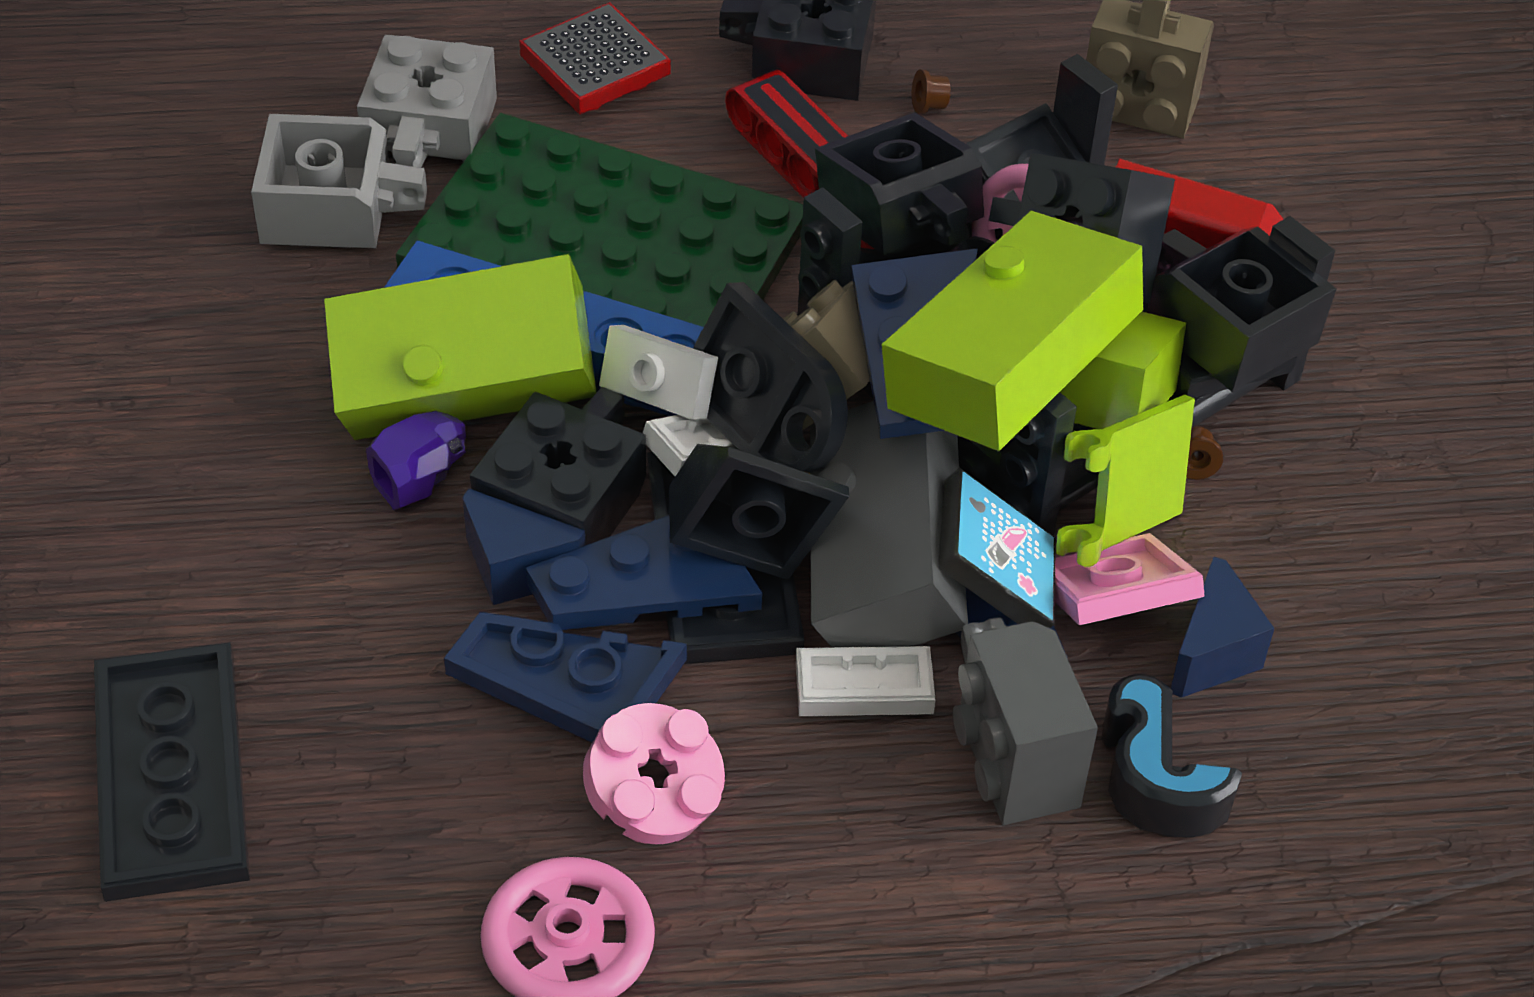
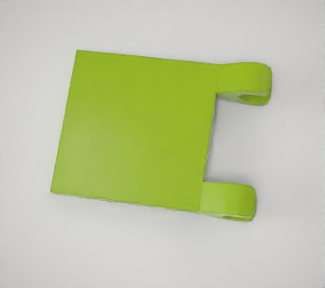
(1139, 477)

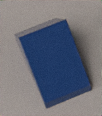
(509, 540)
(1225, 635)

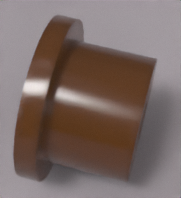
(929, 92)
(1204, 454)

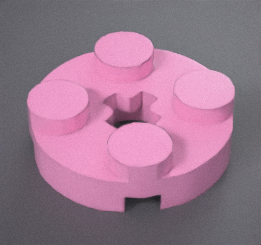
(631, 801)

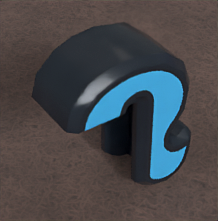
(1142, 778)

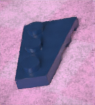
(885, 300)
(635, 576)
(561, 675)

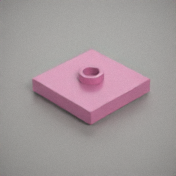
(1126, 580)

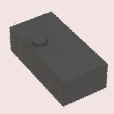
(879, 556)

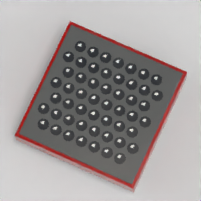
(595, 58)

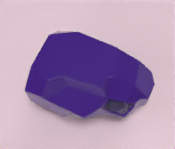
(415, 456)

